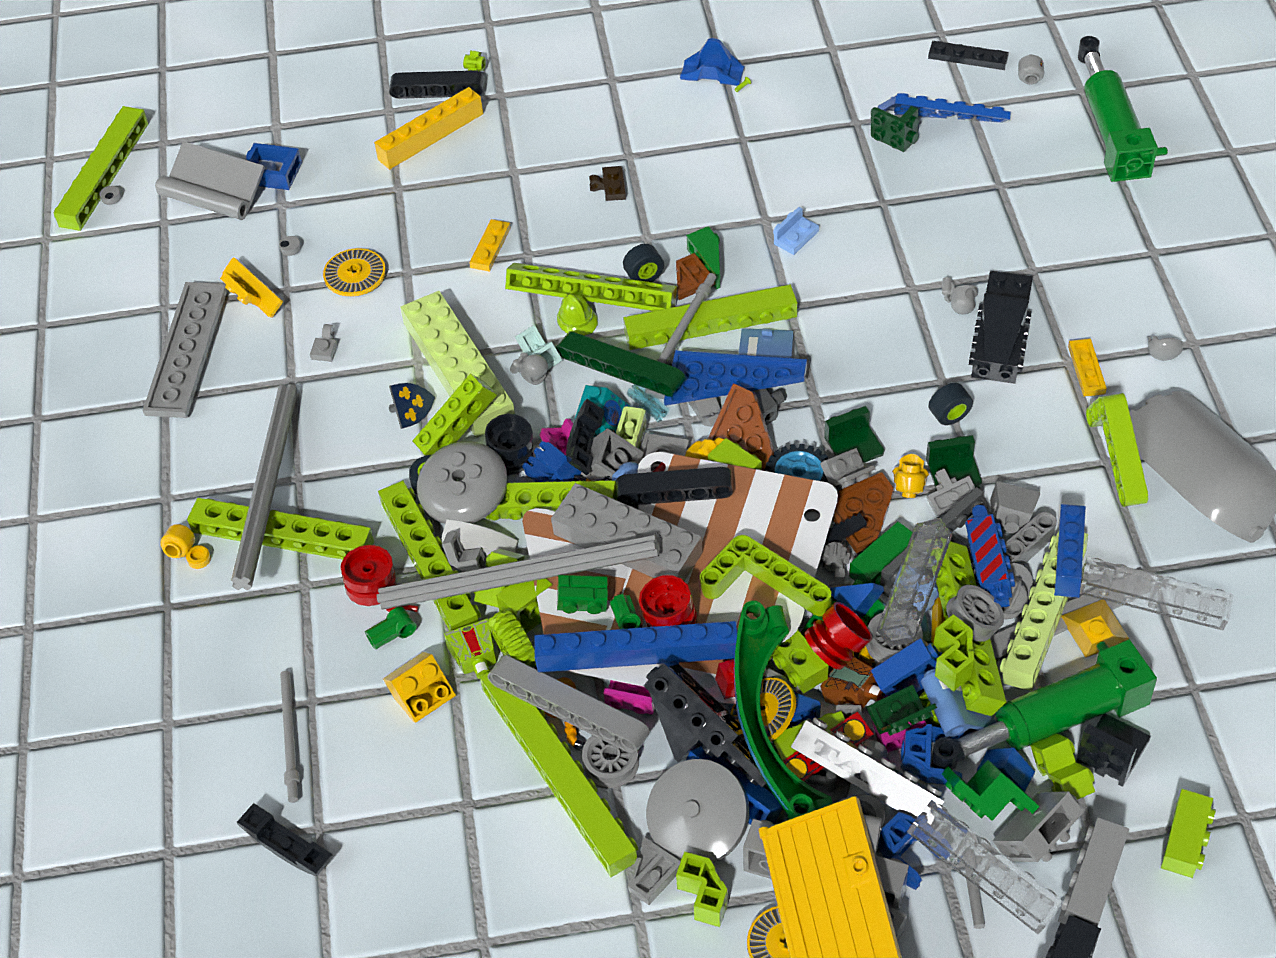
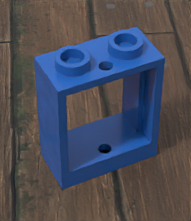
(288, 156)
(906, 667)

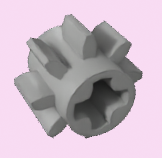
(834, 556)

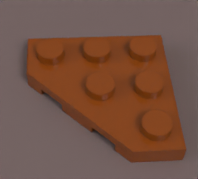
(744, 424)
(872, 500)

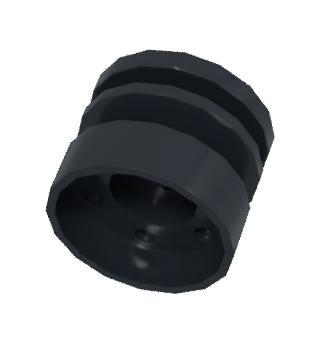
(511, 439)

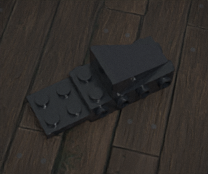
(1001, 328)
(696, 717)

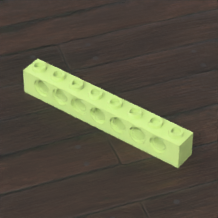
(1038, 625)

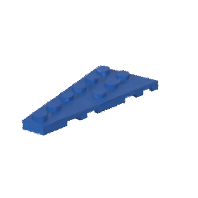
(942, 109)
(714, 374)

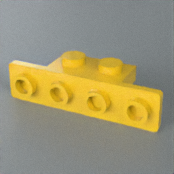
(250, 288)

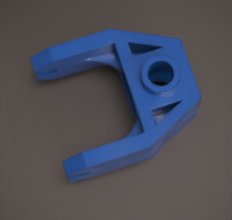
(550, 465)
(917, 753)
(895, 841)

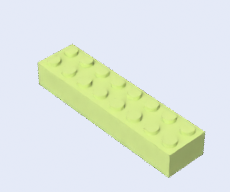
(452, 353)

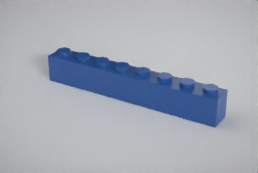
(635, 646)

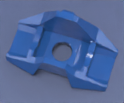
(713, 63)

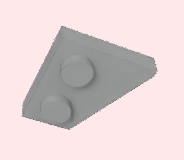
(652, 872)

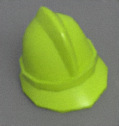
(576, 315)

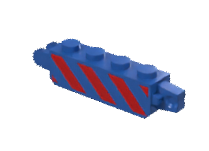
(988, 555)

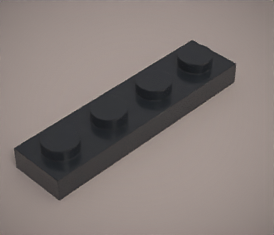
(968, 55)

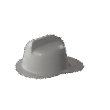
(1020, 592)

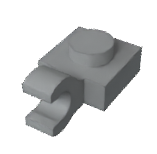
(325, 347)

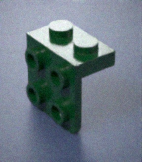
(895, 131)
(852, 432)
(955, 457)
(896, 711)

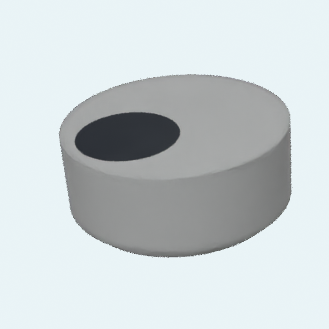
(110, 195)
(290, 245)

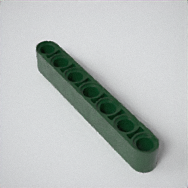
(621, 363)

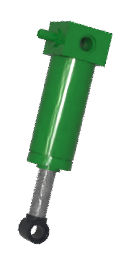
(1128, 146)
(1116, 683)

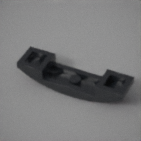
(582, 435)
(283, 842)

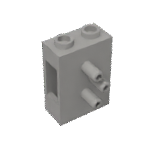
(1034, 835)

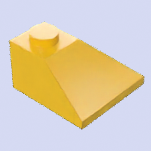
(1093, 625)

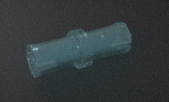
(647, 402)

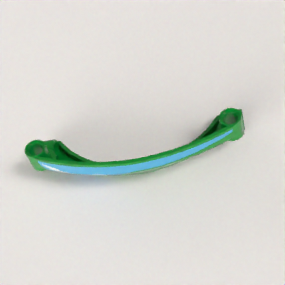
(754, 647)

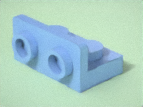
(794, 232)

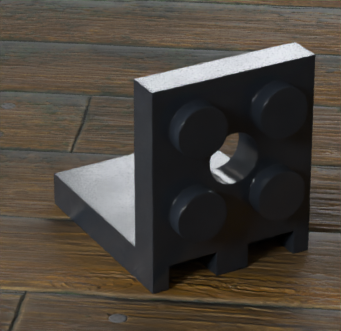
(1112, 748)

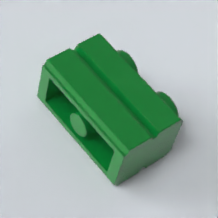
(582, 594)

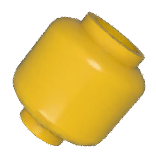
(177, 541)

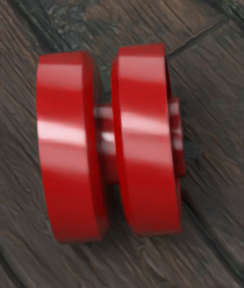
(365, 572)

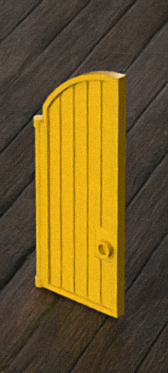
(829, 885)

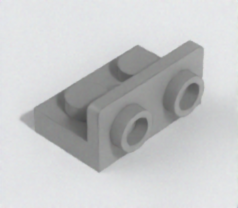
(844, 468)

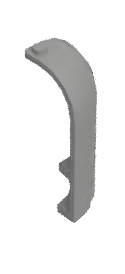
(1207, 463)

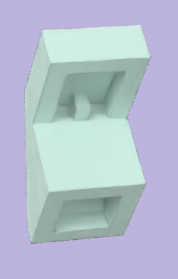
(532, 343)

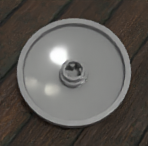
(698, 810)

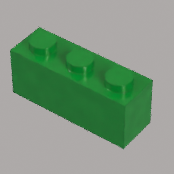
(879, 554)

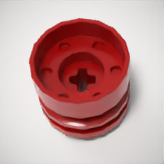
(667, 602)
(838, 635)

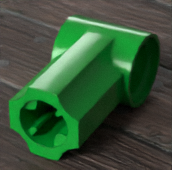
(625, 612)
(397, 624)

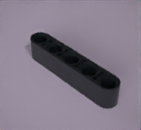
(434, 84)
(674, 486)

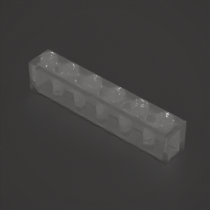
(914, 583)
(1156, 593)
(985, 866)

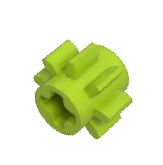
(474, 61)

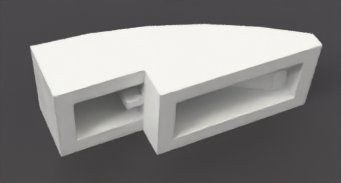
(476, 536)

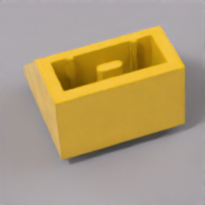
(419, 686)

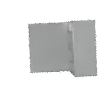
(706, 410)
(460, 559)

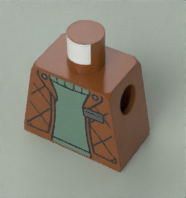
(851, 685)

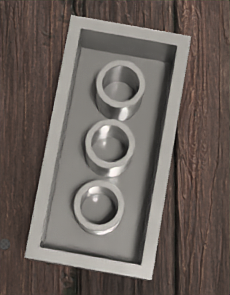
(1094, 872)

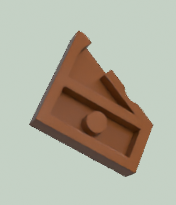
(690, 275)

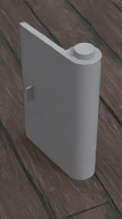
(212, 181)

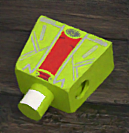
(472, 647)

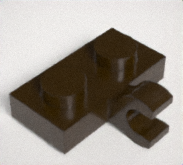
(611, 183)

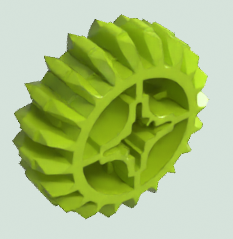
(512, 638)

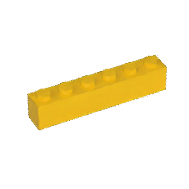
(428, 128)

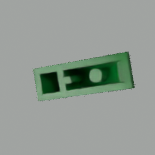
(706, 247)

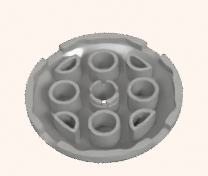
(465, 499)

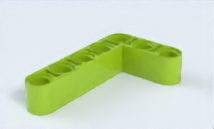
(1114, 416)
(767, 572)

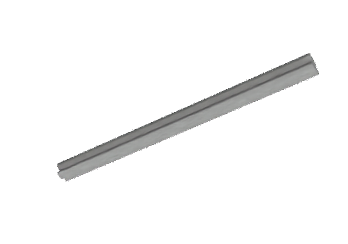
(264, 488)
(519, 572)

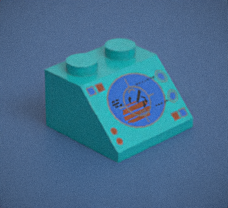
(608, 402)

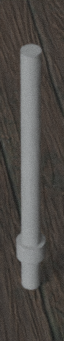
(701, 293)
(291, 776)

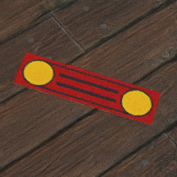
(852, 726)

